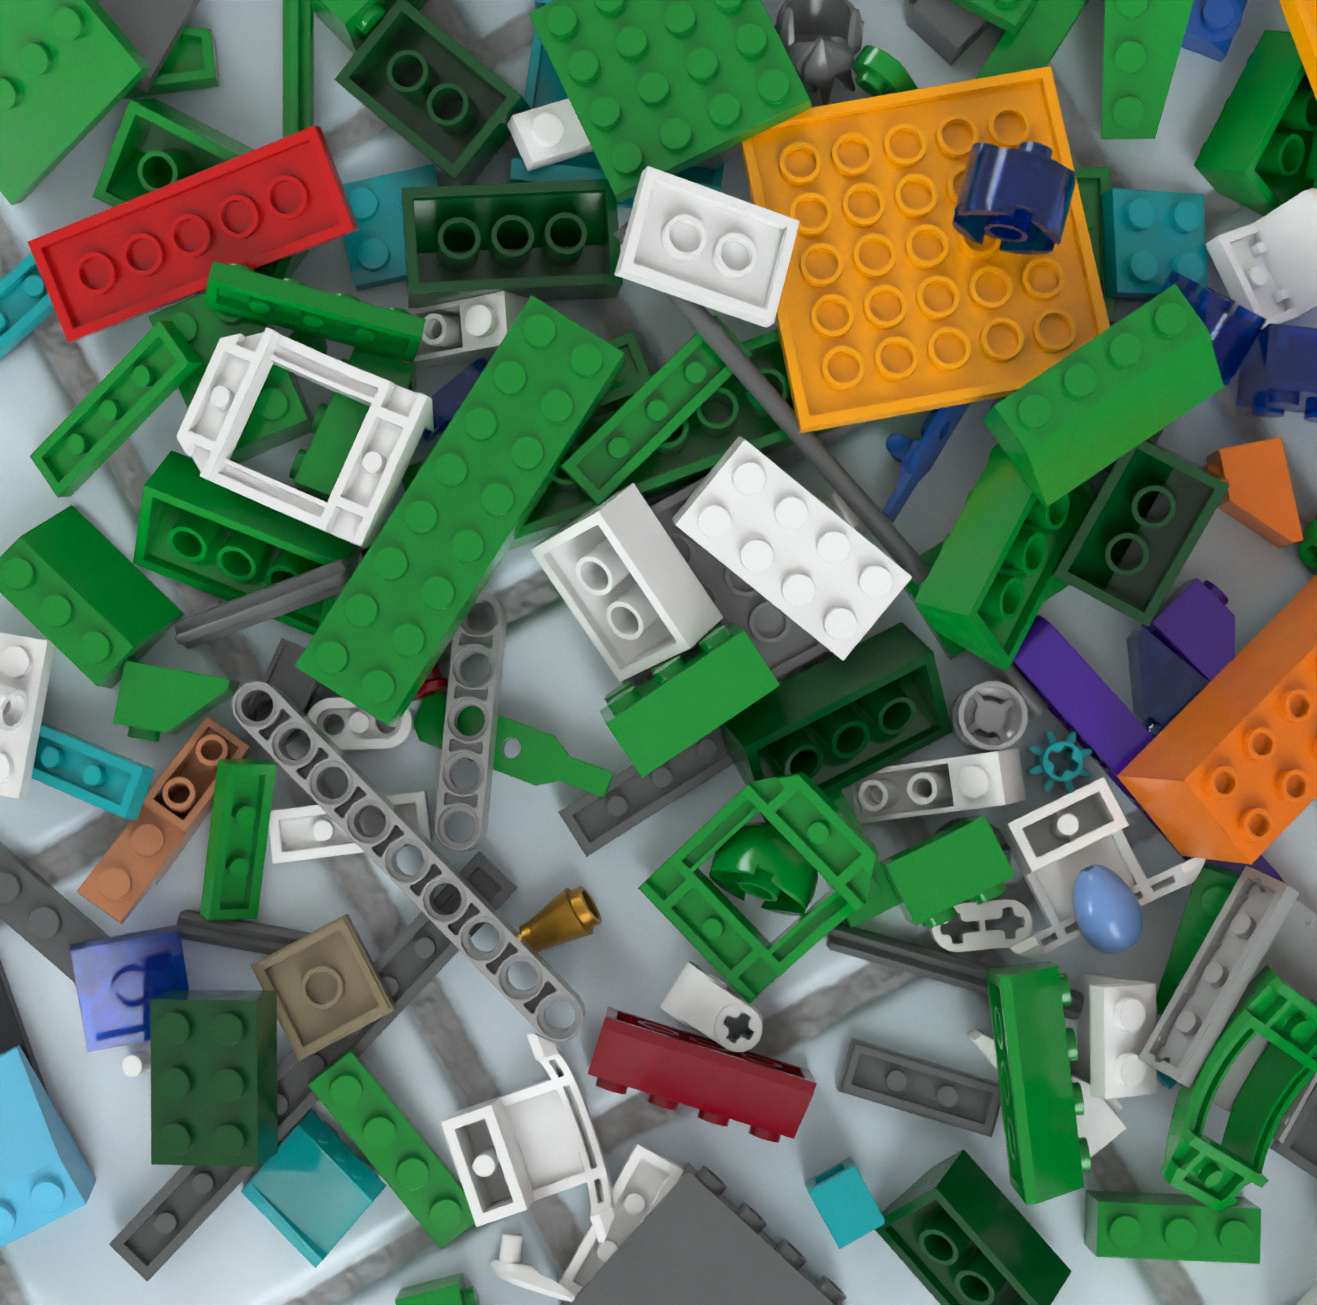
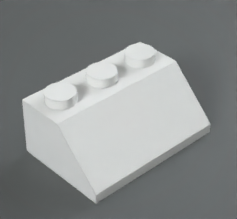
(627, 584)

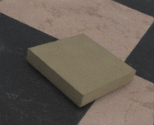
(324, 987)

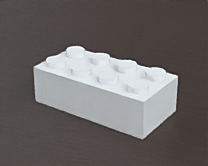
(791, 548)

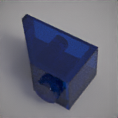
(1159, 681)

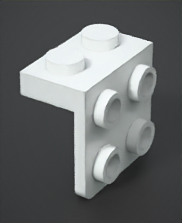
(1272, 261)
(1113, 1032)

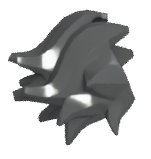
(821, 41)

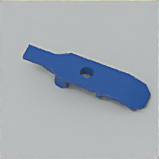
(919, 456)

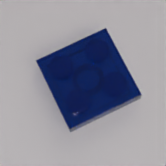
(118, 980)

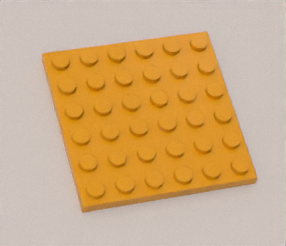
(880, 289)

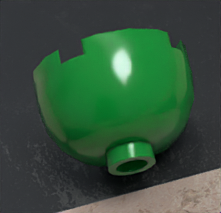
(766, 867)

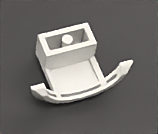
(1063, 840)
(531, 1146)

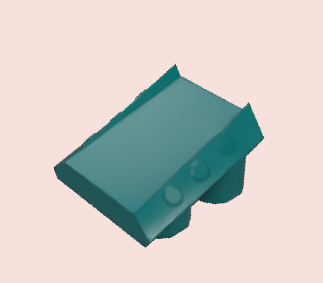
(314, 1188)

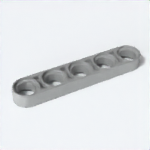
(481, 745)

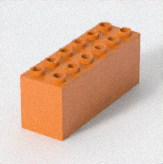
(1242, 750)

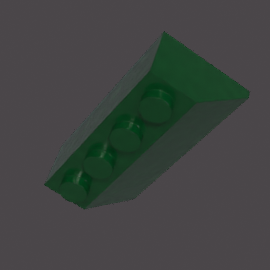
(511, 238)
(844, 715)

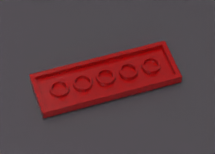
(166, 240)

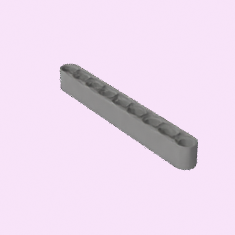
(383, 851)

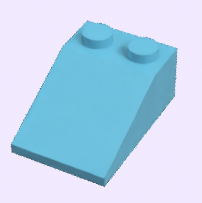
(39, 1160)

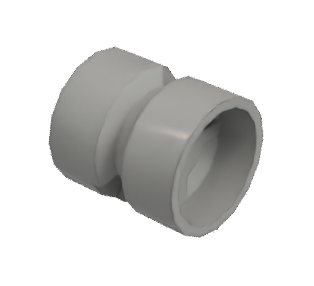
(988, 716)

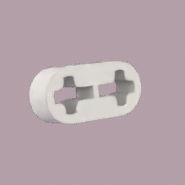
(985, 938)

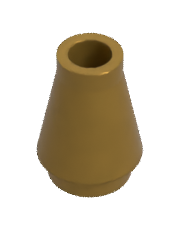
(562, 920)

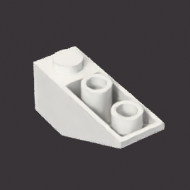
(465, 328)
(940, 786)

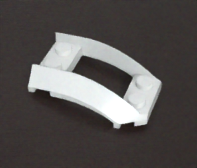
(373, 464)

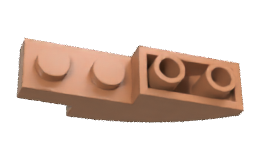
(165, 823)

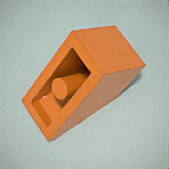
(1259, 490)

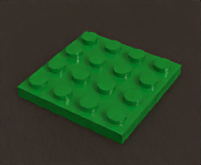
(668, 79)

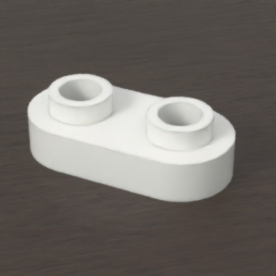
(360, 728)

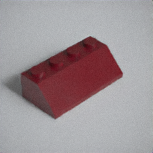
(702, 1075)

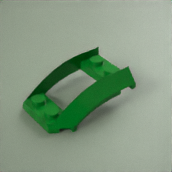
(712, 921)
(1217, 1171)

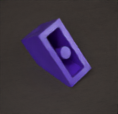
(1197, 627)

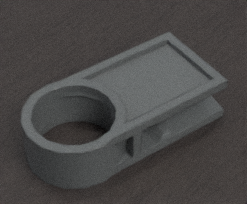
(292, 681)

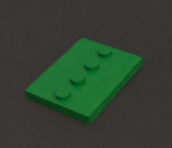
(58, 80)

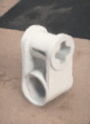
(705, 1002)

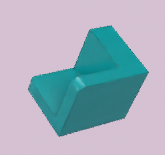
(844, 1203)

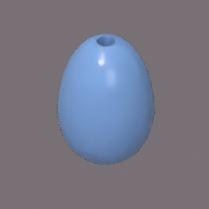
(1106, 910)

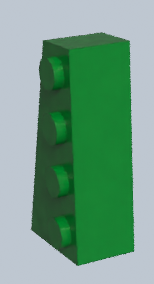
(1139, 63)

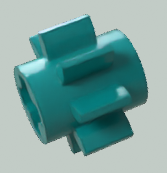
(1071, 755)

